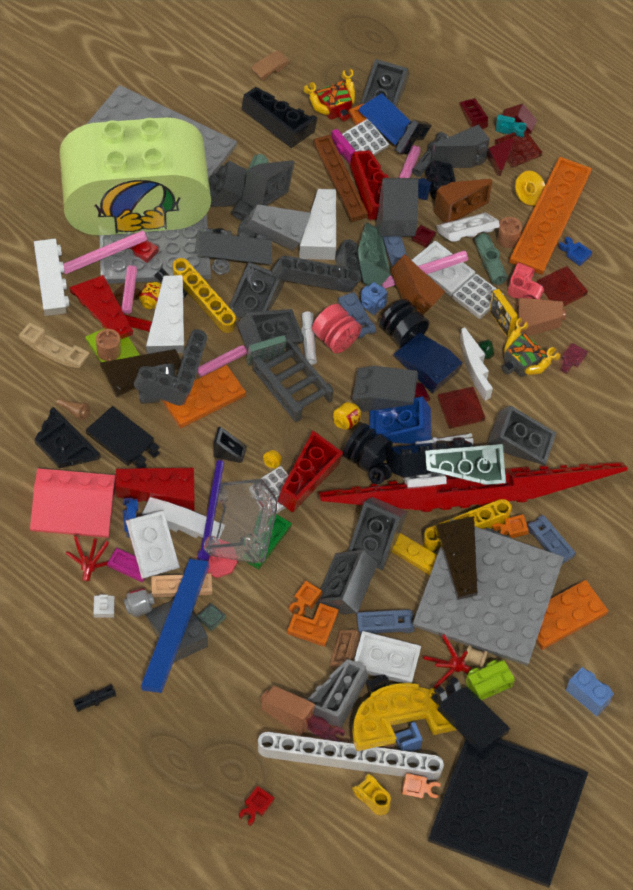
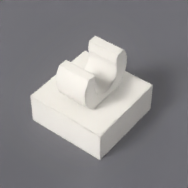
(104, 606)

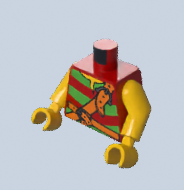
(334, 99)

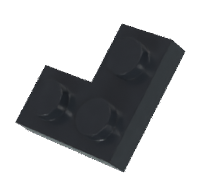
(415, 130)

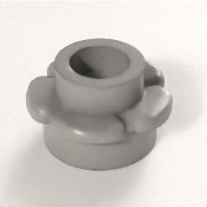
(220, 262)

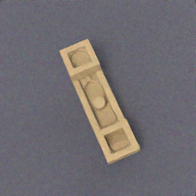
(52, 348)

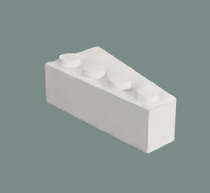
(320, 232)
(50, 278)
(168, 322)

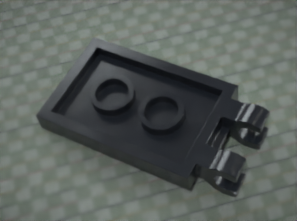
(122, 438)
(469, 715)

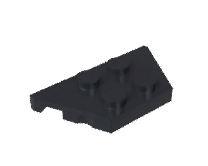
(63, 442)

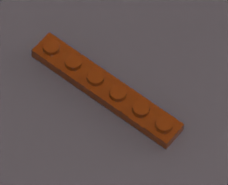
(340, 178)

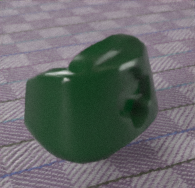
(487, 347)

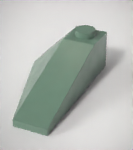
(373, 256)
(474, 464)

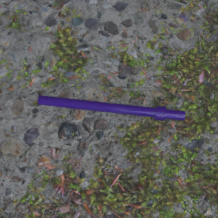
(203, 555)

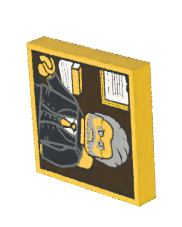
(503, 312)

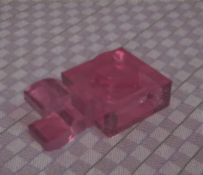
(573, 356)
(322, 729)

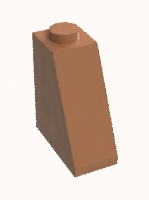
(540, 315)
(288, 709)

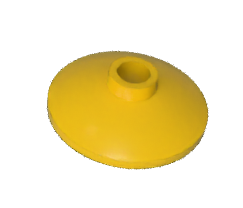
(535, 185)

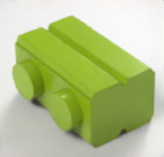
(490, 680)

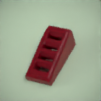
(474, 115)

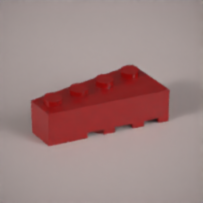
(368, 179)
(310, 470)
(165, 484)

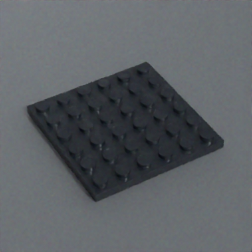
(509, 809)

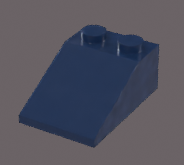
(431, 361)

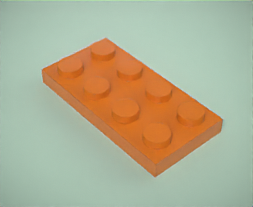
(207, 396)
(569, 613)

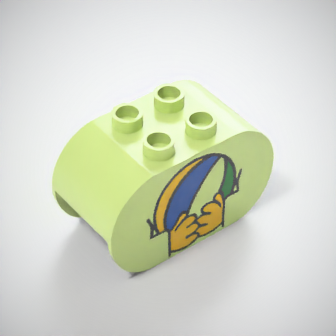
(134, 176)

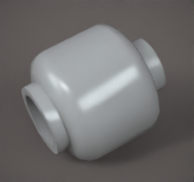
(139, 602)

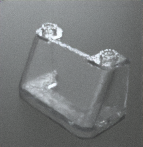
(245, 521)

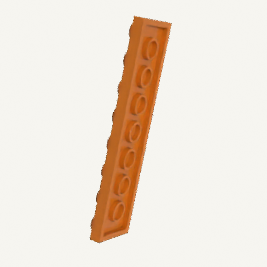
(551, 215)

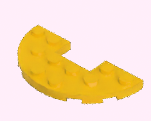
(395, 706)

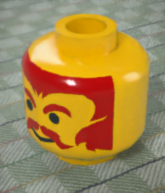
(149, 295)
(347, 416)

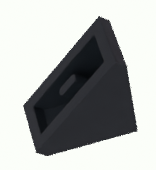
(228, 447)

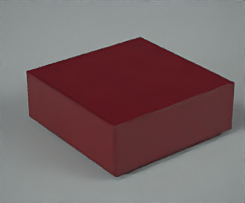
(424, 236)

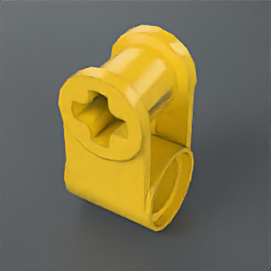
(371, 791)

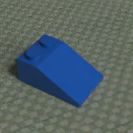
(403, 423)

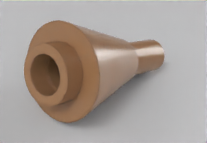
(78, 409)

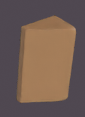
(345, 647)

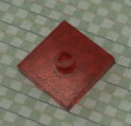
(563, 286)
(461, 407)

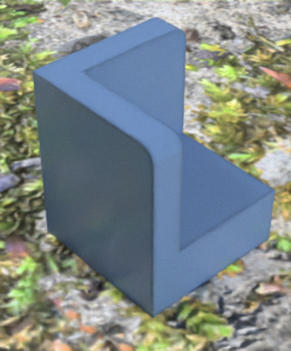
(410, 739)

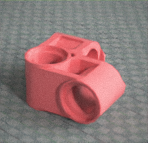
(521, 284)

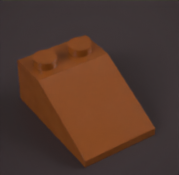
(461, 198)
(415, 284)

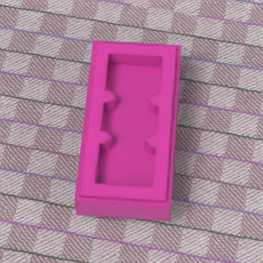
(342, 145)
(125, 564)

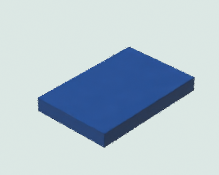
(385, 117)

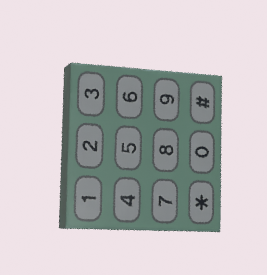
(266, 349)

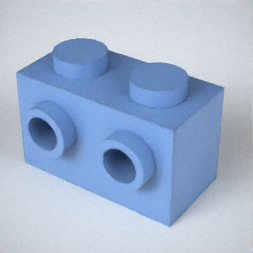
(589, 691)

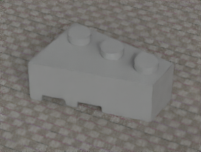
(279, 224)
(338, 694)

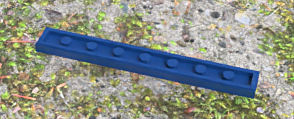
(175, 626)

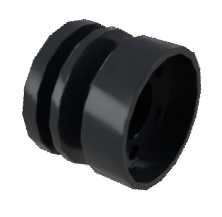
(403, 322)
(366, 447)

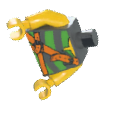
(525, 355)

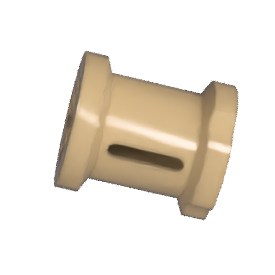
(476, 656)

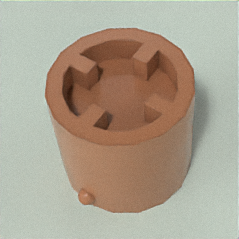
(509, 232)
(108, 344)

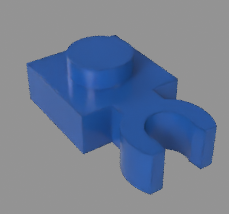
(575, 252)

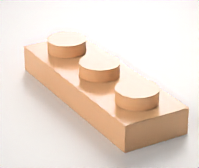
(168, 585)

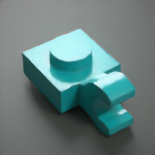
(508, 125)

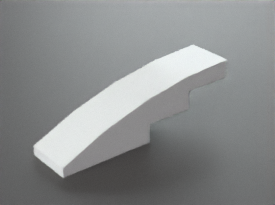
(474, 361)
(180, 518)

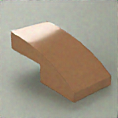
(273, 62)

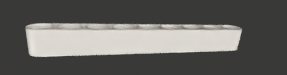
(339, 759)

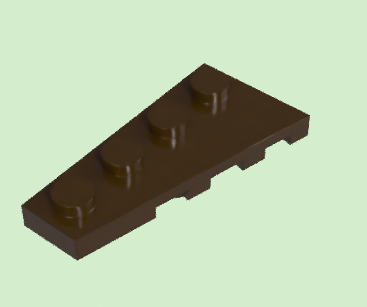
(122, 372)
(459, 551)

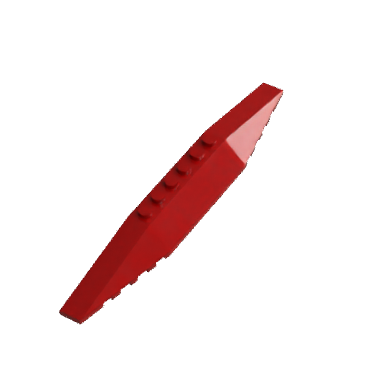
(519, 487)

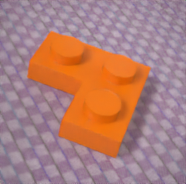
(315, 630)

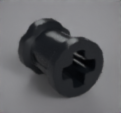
(379, 470)

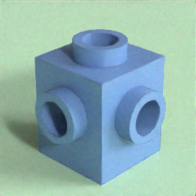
(373, 298)

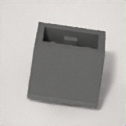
(227, 185)

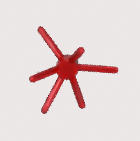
(88, 565)
(455, 663)

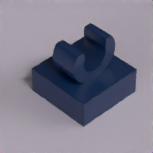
(423, 188)

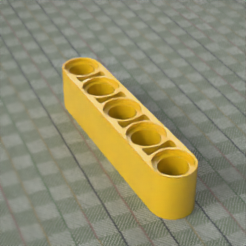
(208, 302)
(489, 511)

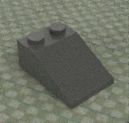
(386, 79)
(463, 149)
(267, 182)
(398, 207)
(256, 291)
(269, 324)
(384, 387)
(522, 436)
(378, 530)
(194, 636)

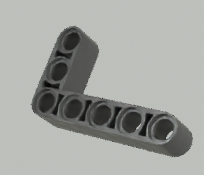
(337, 277)
(171, 388)

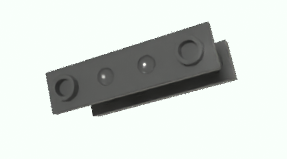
(284, 395)

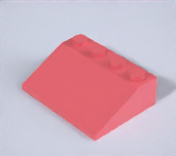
(73, 503)

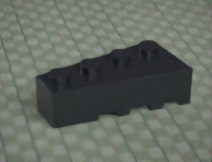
(278, 117)
(411, 459)

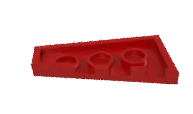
(102, 304)

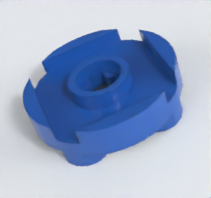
(130, 513)

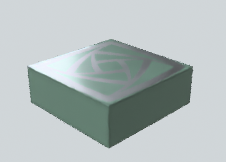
(211, 617)

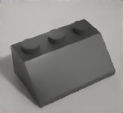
(347, 581)

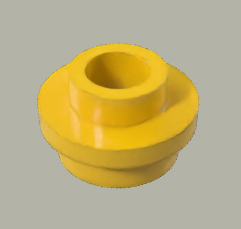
(272, 459)

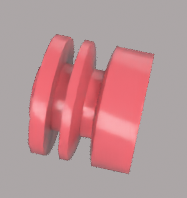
(336, 328)

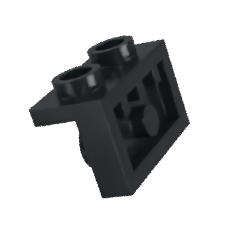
(439, 174)

